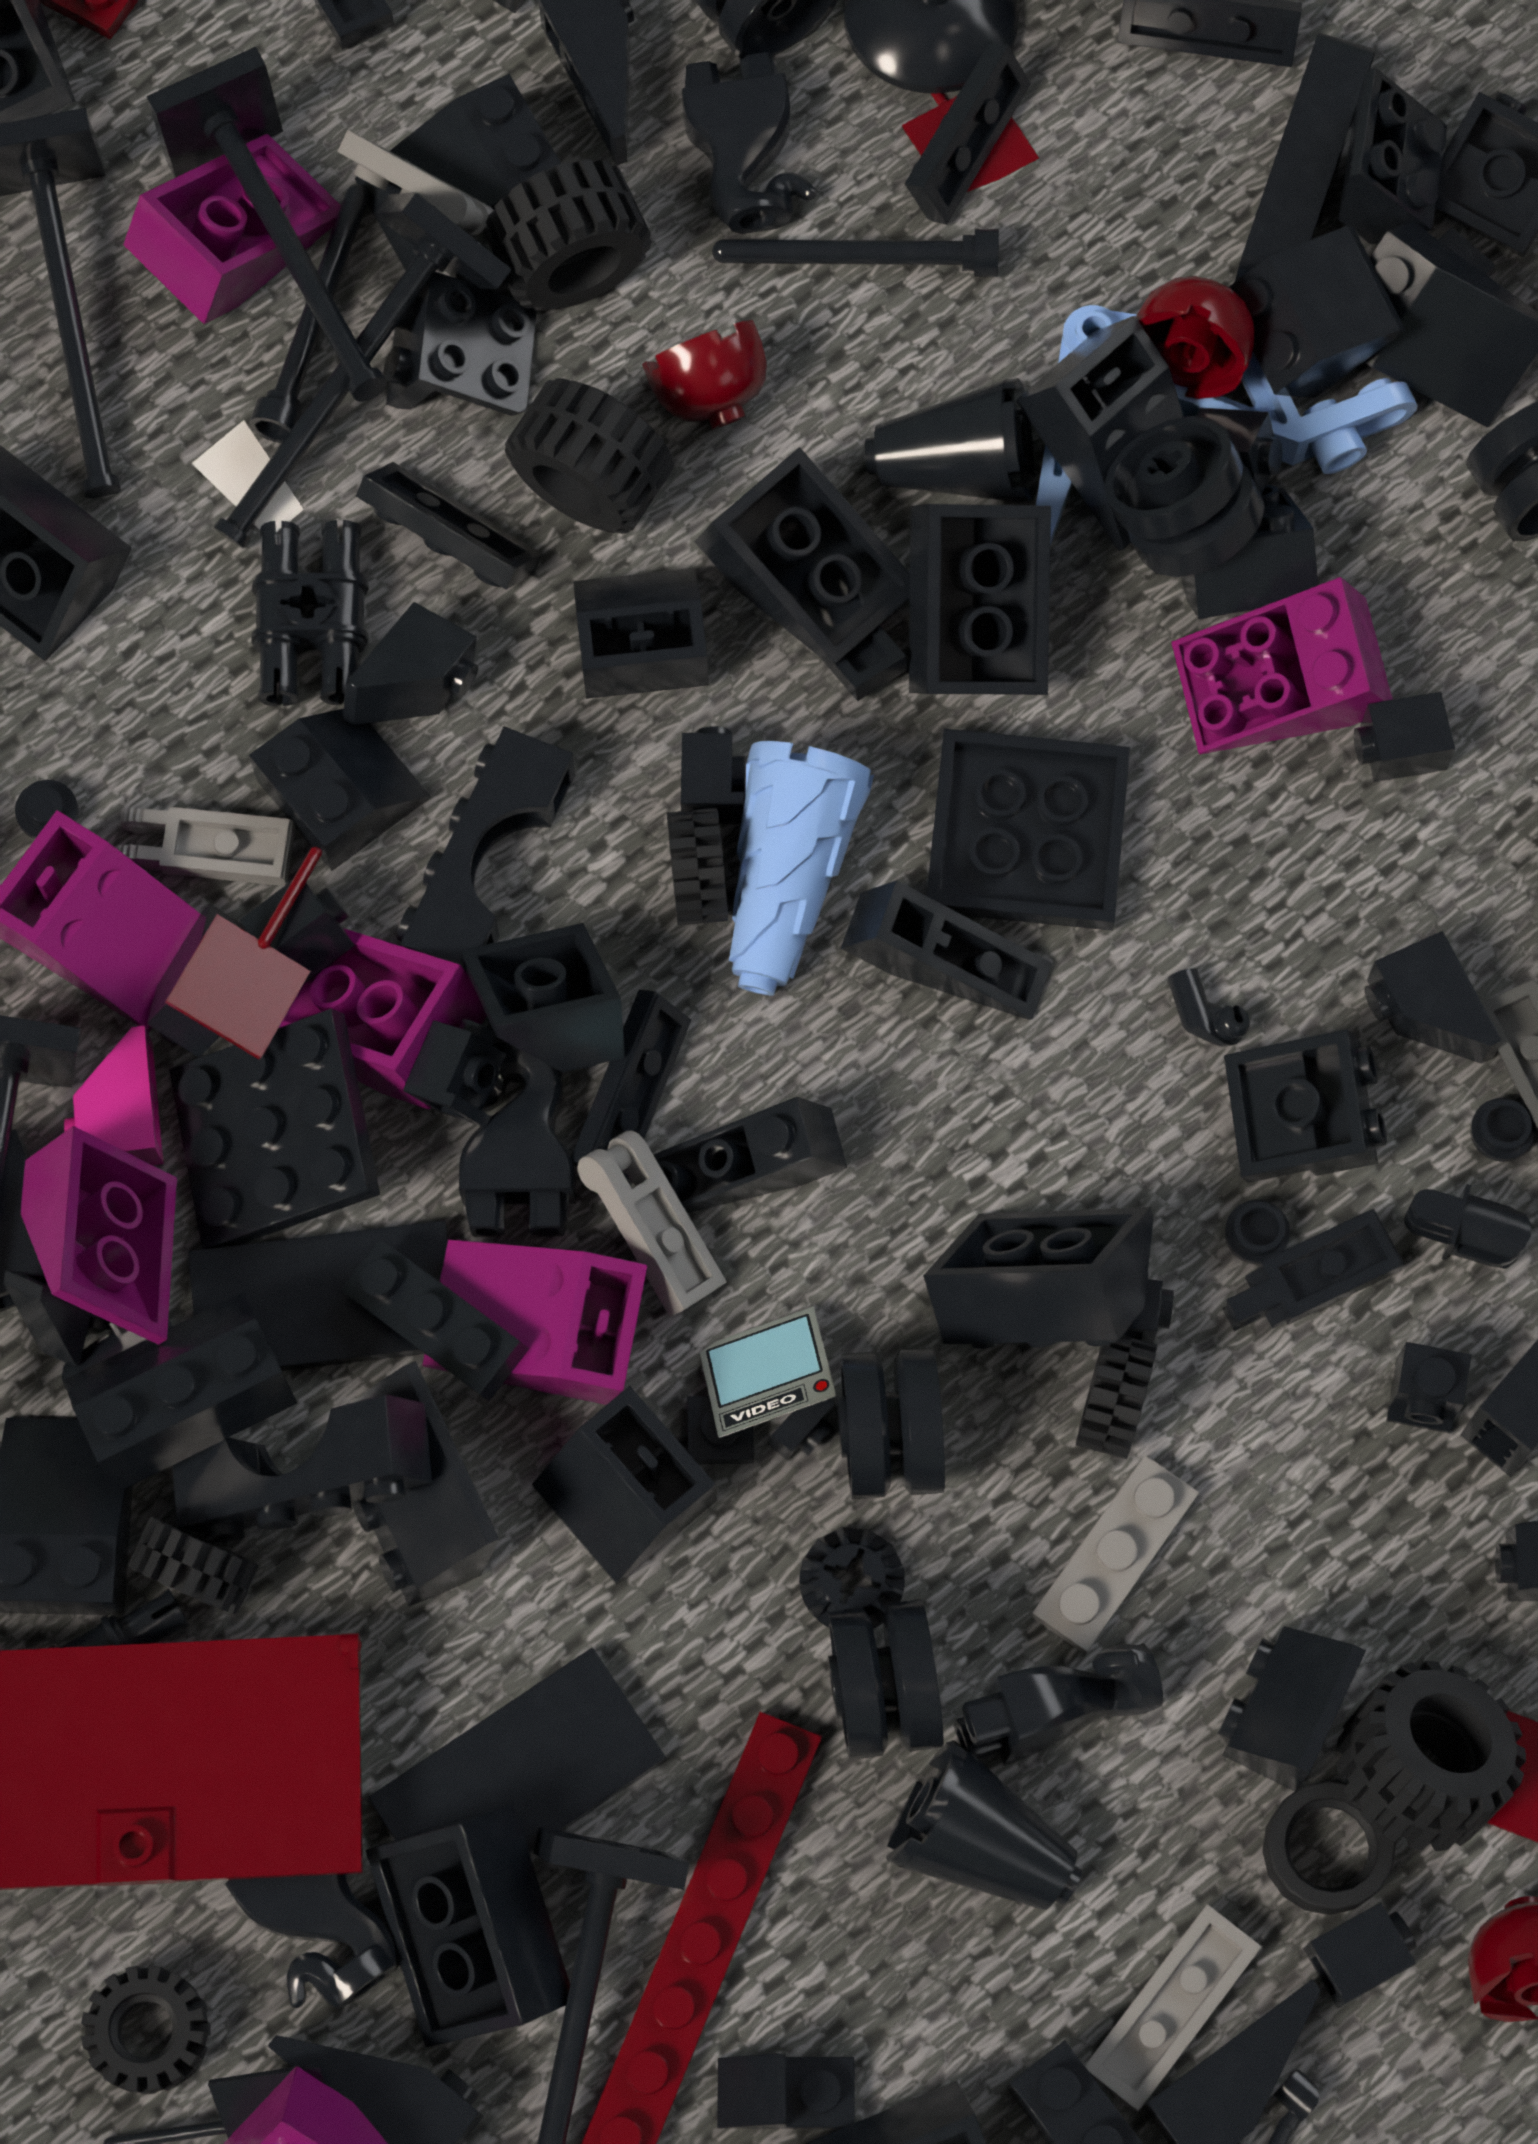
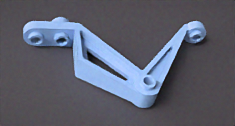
(1325, 431)

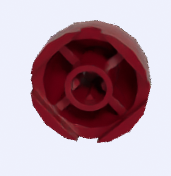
(1200, 334)
(710, 375)
(1506, 1962)

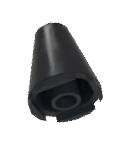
(958, 446)
(981, 1835)

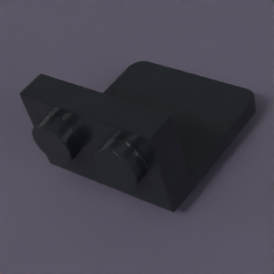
(462, 346)

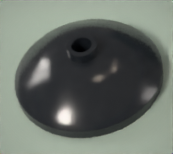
(927, 42)

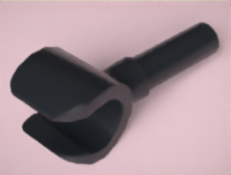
(1300, 2098)

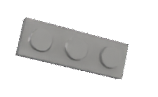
(1115, 1554)
(1171, 2008)

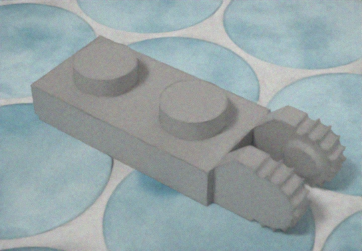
(212, 844)

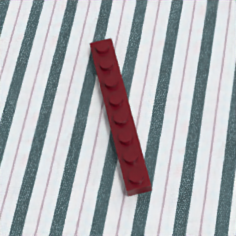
(704, 1935)

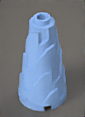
(788, 850)

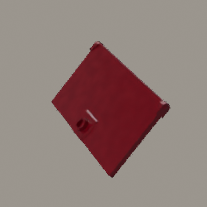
(180, 1762)

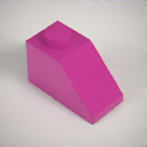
(122, 1099)

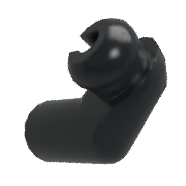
(1202, 1018)

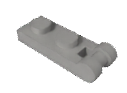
(382, 166)
(652, 1221)

